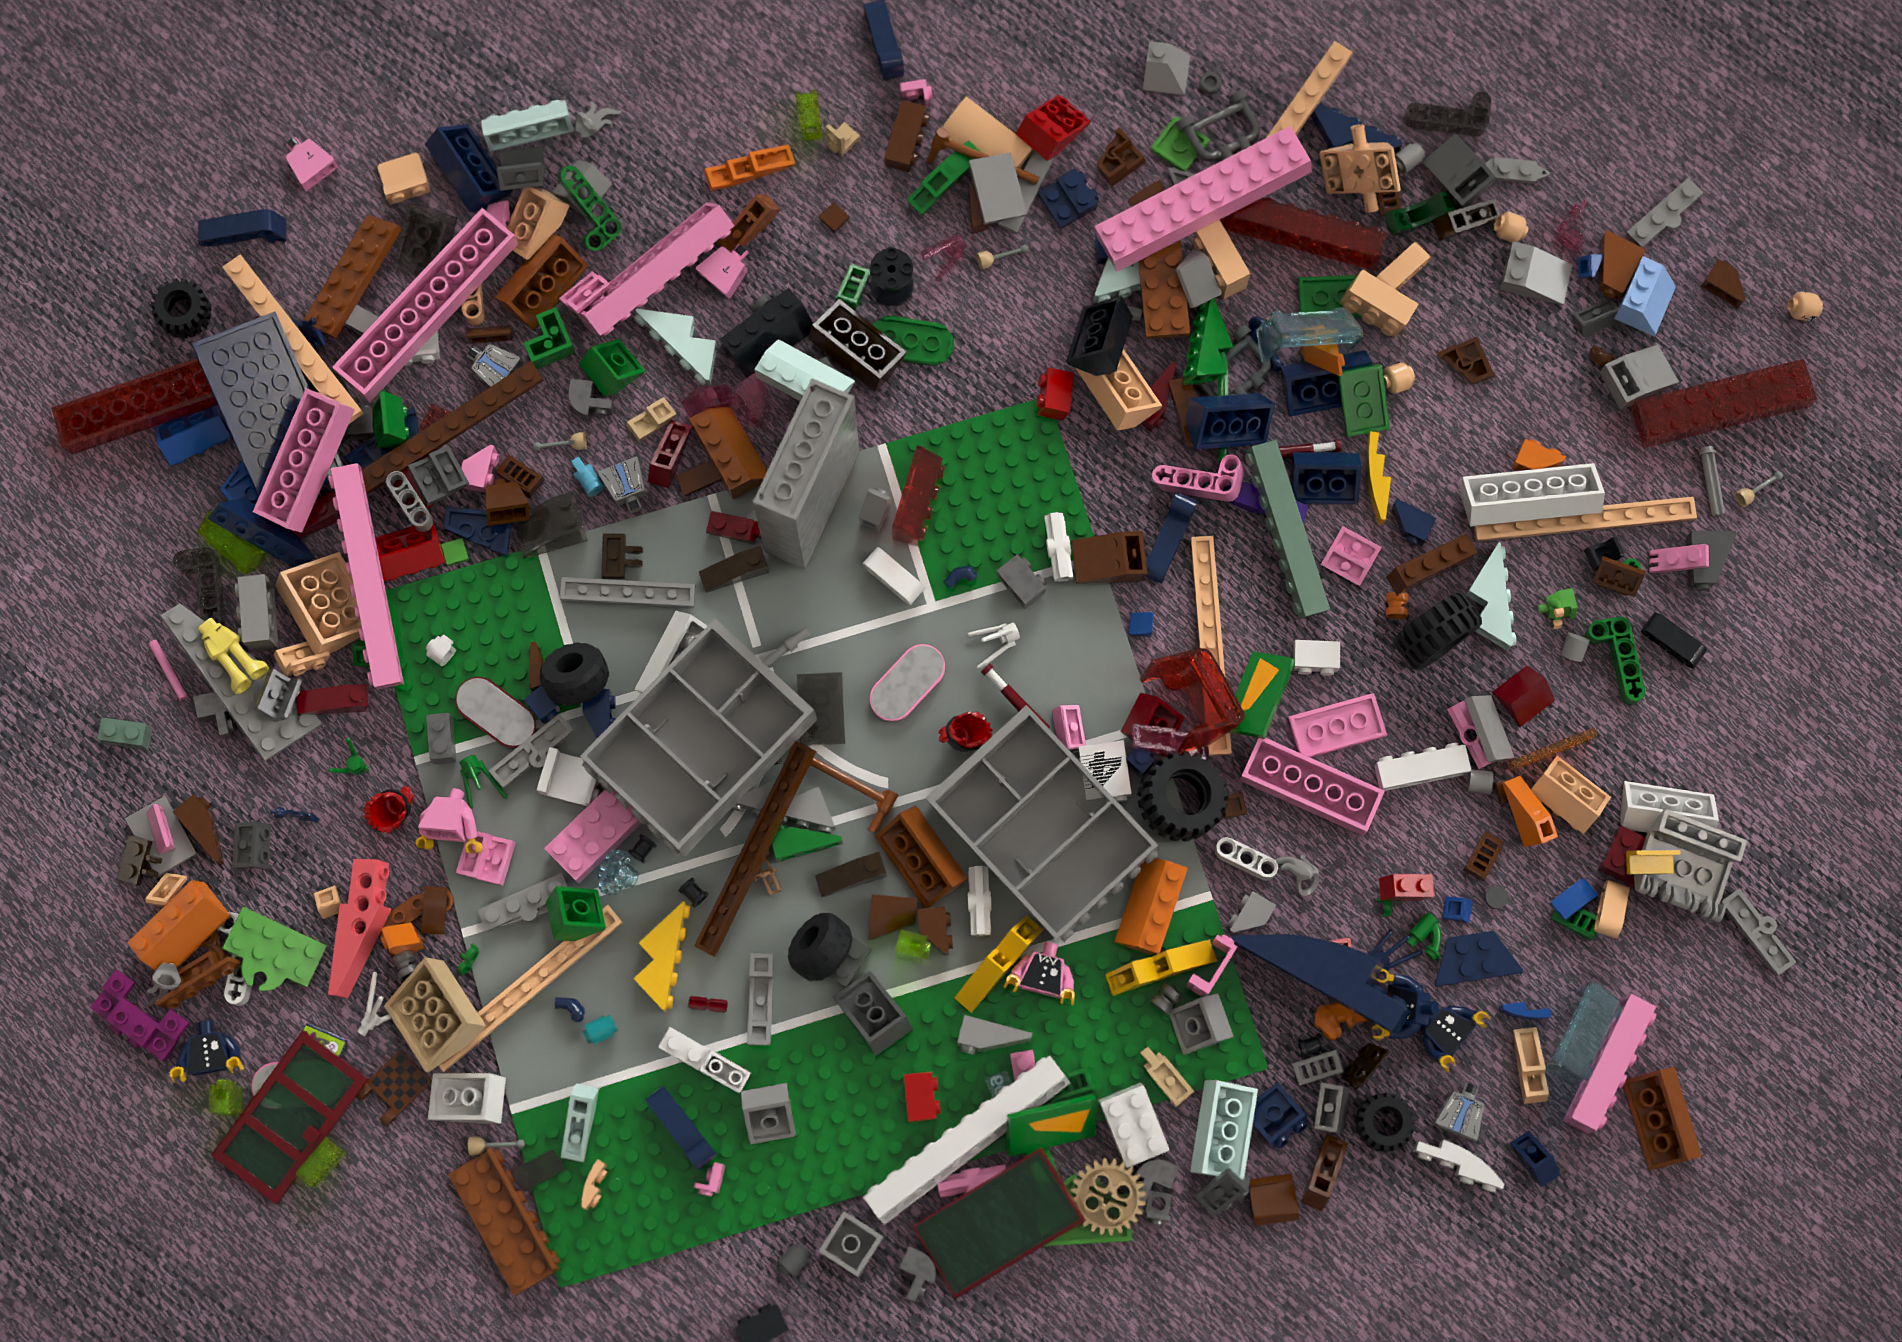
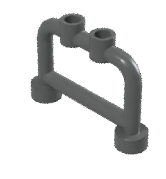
(1239, 103)
(1255, 380)

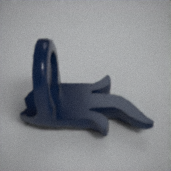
(309, 332)

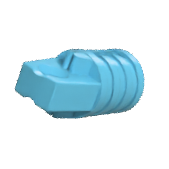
(587, 478)

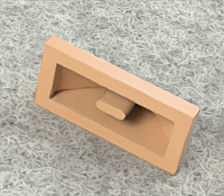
(165, 889)

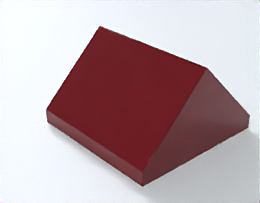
(1524, 695)

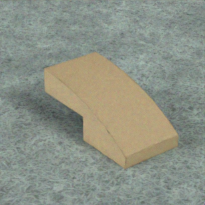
(651, 420)

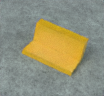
(1650, 861)

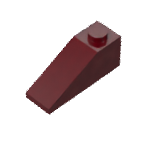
(1161, 391)
(668, 454)
(333, 700)

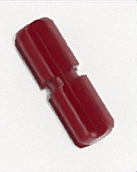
(702, 1003)

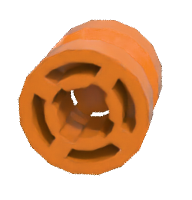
(1396, 605)

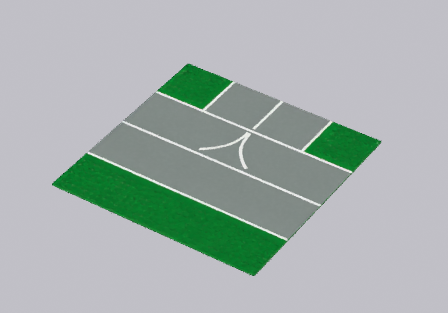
(844, 1100)

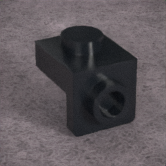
(1609, 549)

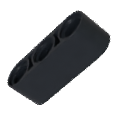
(1674, 639)

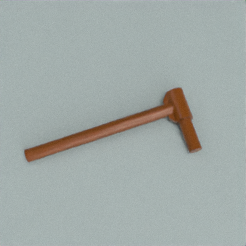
(942, 140)
(884, 800)

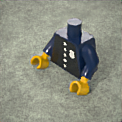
(1418, 1003)
(1448, 1031)
(207, 1053)

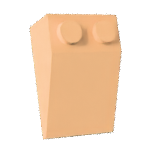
(535, 219)

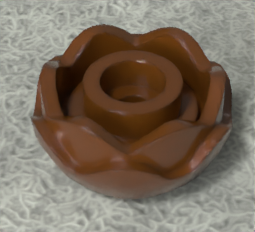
(1599, 356)

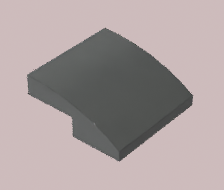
(438, 475)

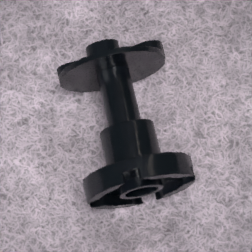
(891, 277)

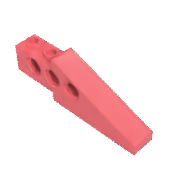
(351, 941)

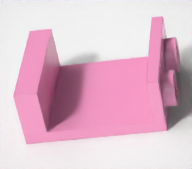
(1199, 985)

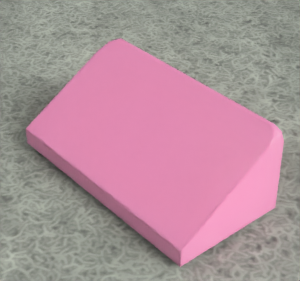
(1069, 726)
(160, 829)

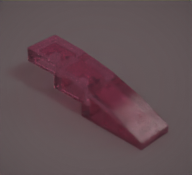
(1161, 740)

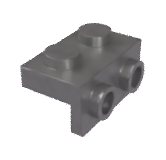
(277, 696)

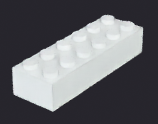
(1532, 494)

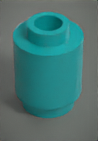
(599, 1029)

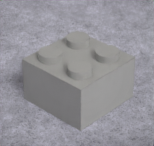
(851, 1244)

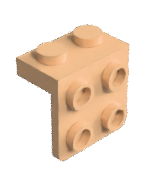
(403, 178)

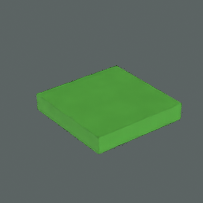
(1176, 148)

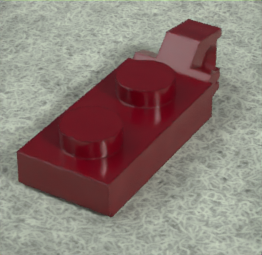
(733, 527)

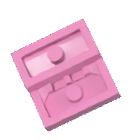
(585, 292)
(1351, 555)
(491, 863)

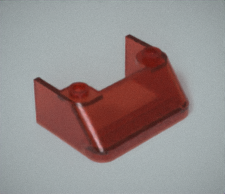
(1206, 689)

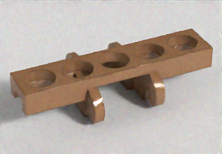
(763, 874)

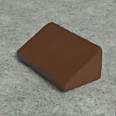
(490, 334)

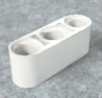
(893, 576)
(1257, 858)

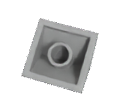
(593, 176)
(1197, 278)

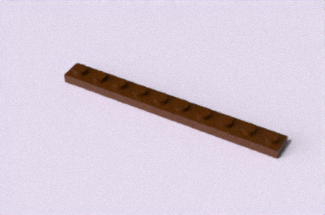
(452, 425)
(755, 848)

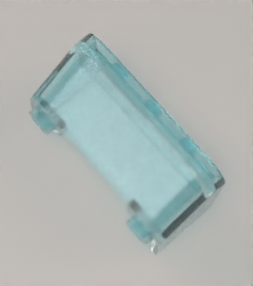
(1308, 330)
(1584, 1034)

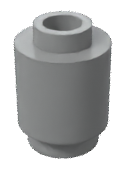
(1409, 157)

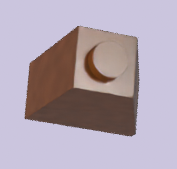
(1618, 264)

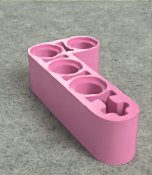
(1198, 478)

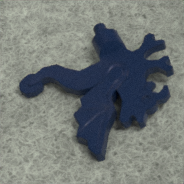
(280, 812)

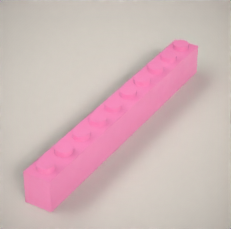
(367, 576)

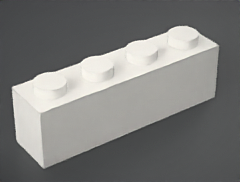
(1423, 767)

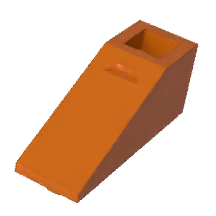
(1324, 356)
(1529, 813)

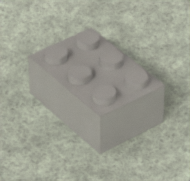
(257, 613)

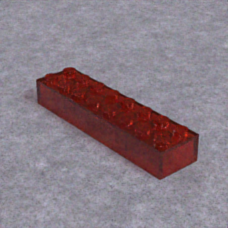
(1308, 232)
(1723, 403)
(132, 407)

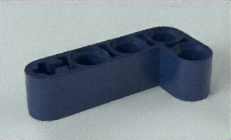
(883, 39)
(242, 227)
(1170, 537)
(681, 1127)

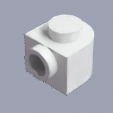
(440, 650)

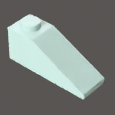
(579, 1122)

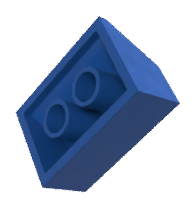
(191, 434)

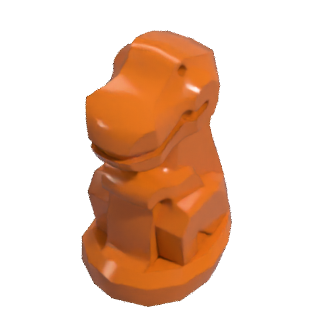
(1331, 1015)

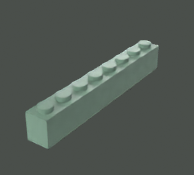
(1287, 529)

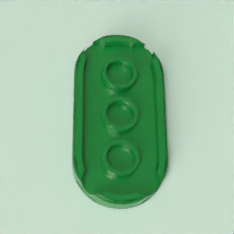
(919, 339)

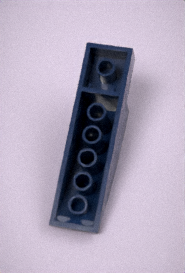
(1332, 970)

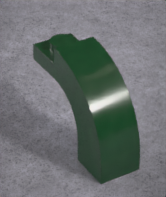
(1419, 214)

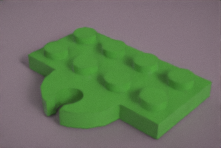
(272, 950)
(1083, 1234)

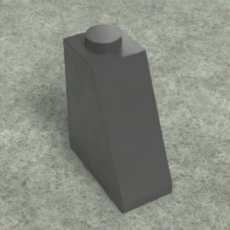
(1719, 548)

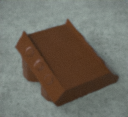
(1273, 1199)

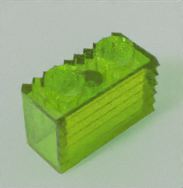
(321, 1163)

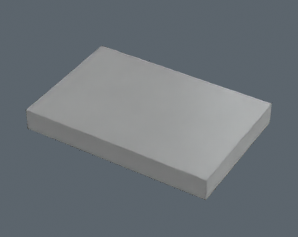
(997, 188)
(1489, 728)
(184, 848)

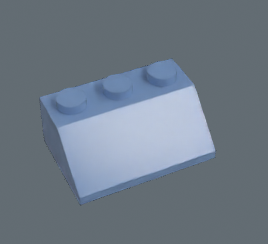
(1646, 297)

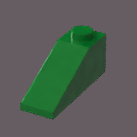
(797, 842)

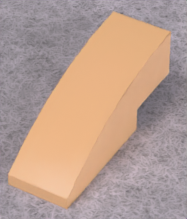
(1530, 1065)

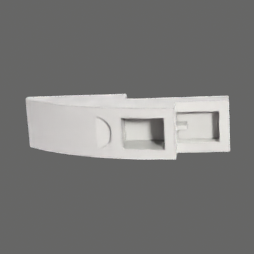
(704, 1060)
(1469, 1166)

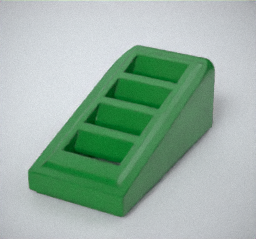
(850, 299)
(1589, 935)
(1089, 1078)

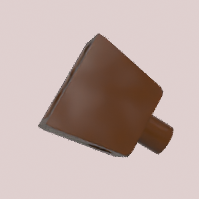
(505, 503)

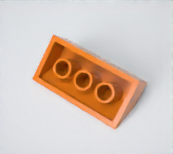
(1151, 906)
(180, 926)

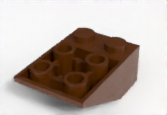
(1110, 558)

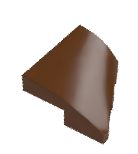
(890, 914)

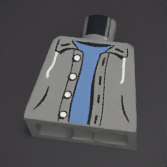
(493, 364)
(625, 483)
(1461, 1113)

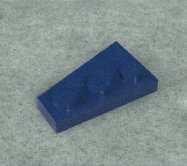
(473, 526)

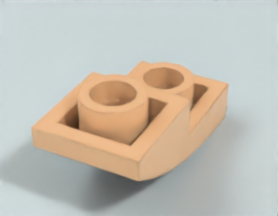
(591, 1192)

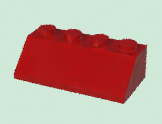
(409, 552)

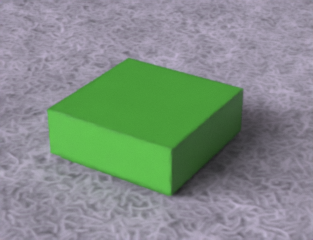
(455, 552)

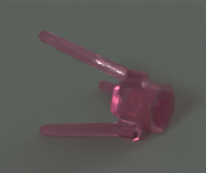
(952, 245)

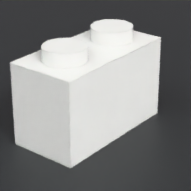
(1316, 656)

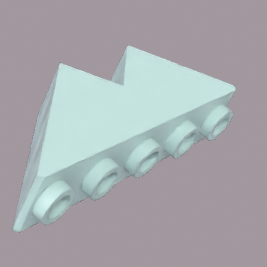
(1117, 283)
(677, 335)
(1491, 592)

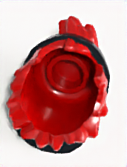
(966, 731)
(388, 809)

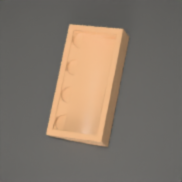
(985, 133)

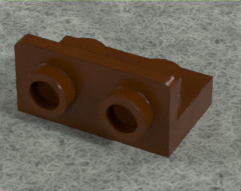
(1618, 576)

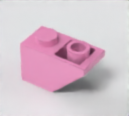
(479, 469)

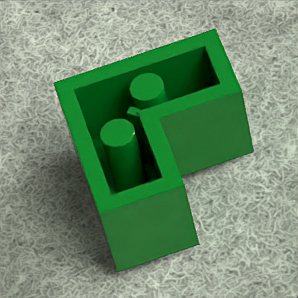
(553, 344)

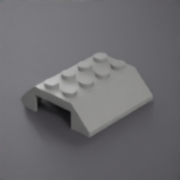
(1698, 870)

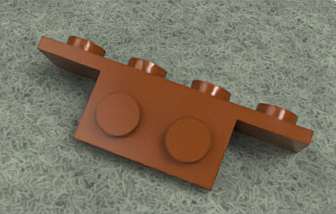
(198, 975)

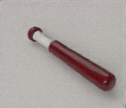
(1287, 451)
(1008, 692)

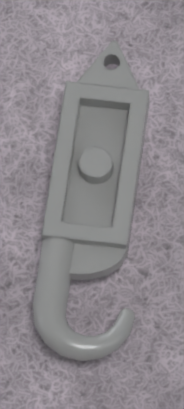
(1516, 170)

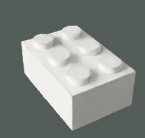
(1133, 1125)

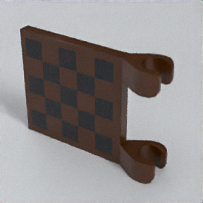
(397, 1084)

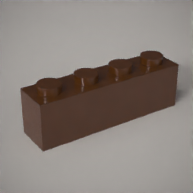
(1431, 564)

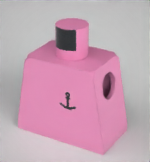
(309, 162)
(724, 269)

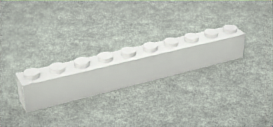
(965, 1140)

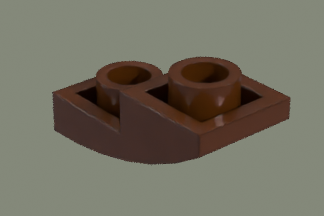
(434, 910)

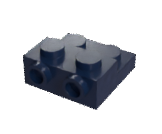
(1069, 198)
(1278, 1117)

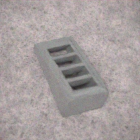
(1299, 1073)

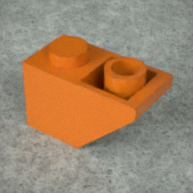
(1534, 456)
(401, 938)

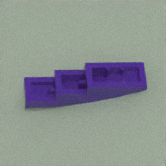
(1249, 500)

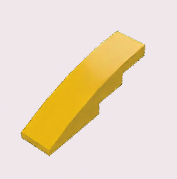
(1378, 485)

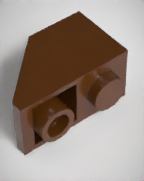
(933, 924)

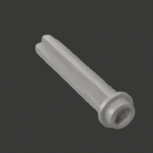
(1712, 480)

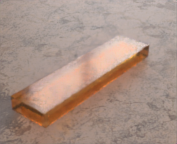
(1553, 749)

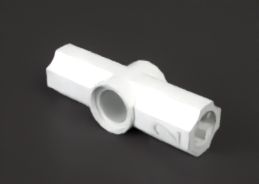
(1058, 547)
(979, 901)

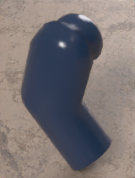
(960, 573)
(573, 1006)

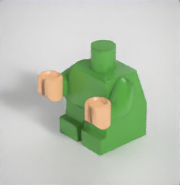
(1559, 605)

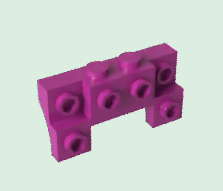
(134, 1022)

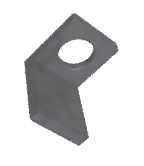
(1158, 1217)

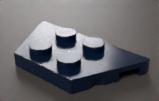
(368, 453)
(1475, 958)

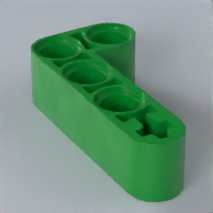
(586, 205)
(1631, 661)

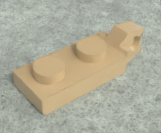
(1166, 1077)

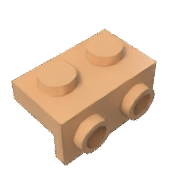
(299, 659)

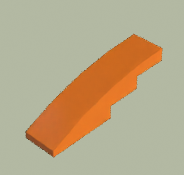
(748, 168)

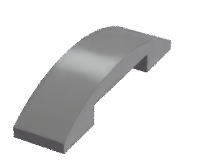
(760, 999)

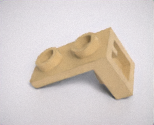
(840, 139)

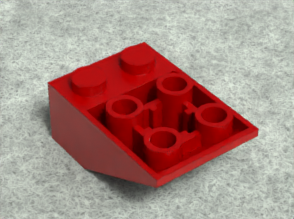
(1052, 127)

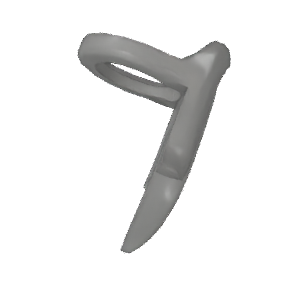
(590, 122)
(1303, 871)
(165, 978)

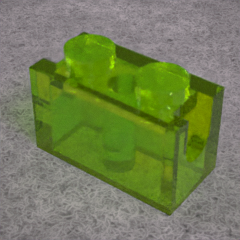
(809, 115)
(912, 946)
(225, 1098)

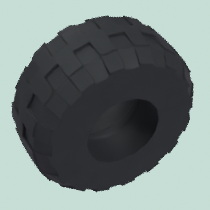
(574, 674)
(820, 947)

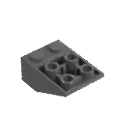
(1460, 171)

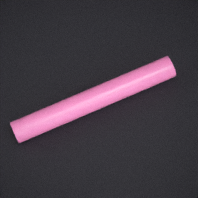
(169, 672)

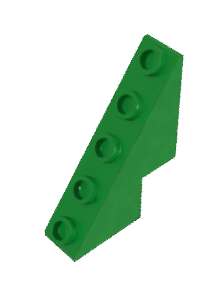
(1206, 345)

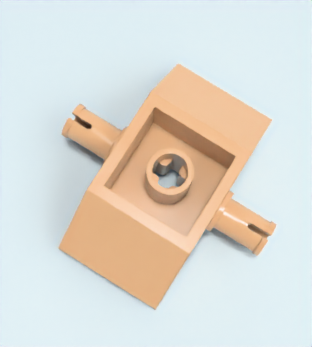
(1361, 168)

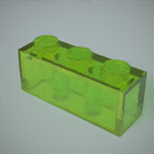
(237, 550)

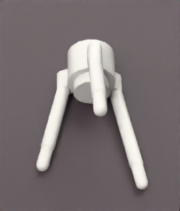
(1006, 633)

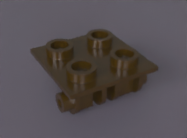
(1364, 1065)

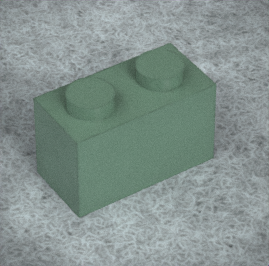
(125, 733)

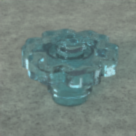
(616, 873)

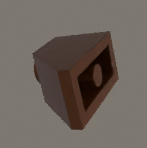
(1725, 283)

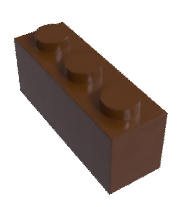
(906, 136)

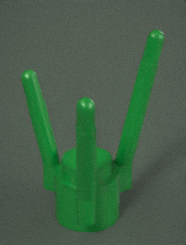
(354, 764)
(471, 769)

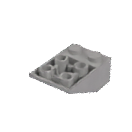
(1638, 376)

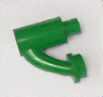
(1421, 930)

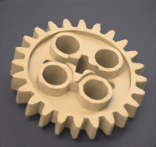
(1117, 1176)

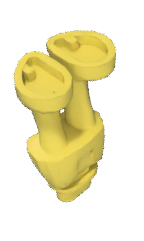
(219, 644)

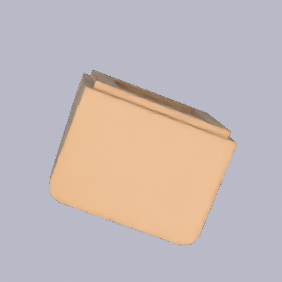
(327, 902)

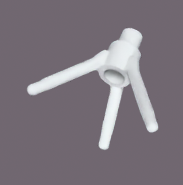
(371, 1018)

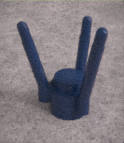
(1383, 956)

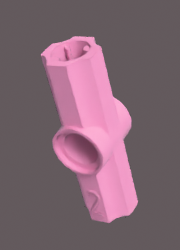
(1463, 722)
(967, 1180)

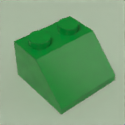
(611, 366)
(389, 420)
(574, 913)

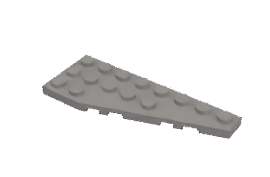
(264, 734)

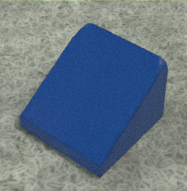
(1588, 265)
(1141, 624)
(1457, 909)

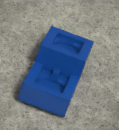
(1573, 899)
(1520, 1011)

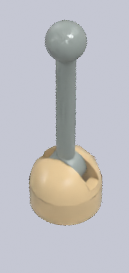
(986, 259)
(577, 441)
(1746, 496)
(477, 1145)

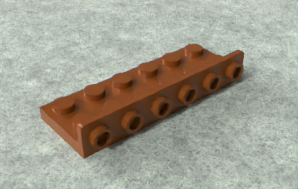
(505, 1221)

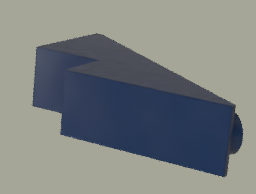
(1336, 129)
(265, 534)

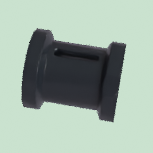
(642, 848)
(693, 892)
(1311, 1045)

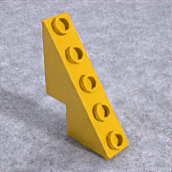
(663, 948)
(998, 963)
(1160, 966)

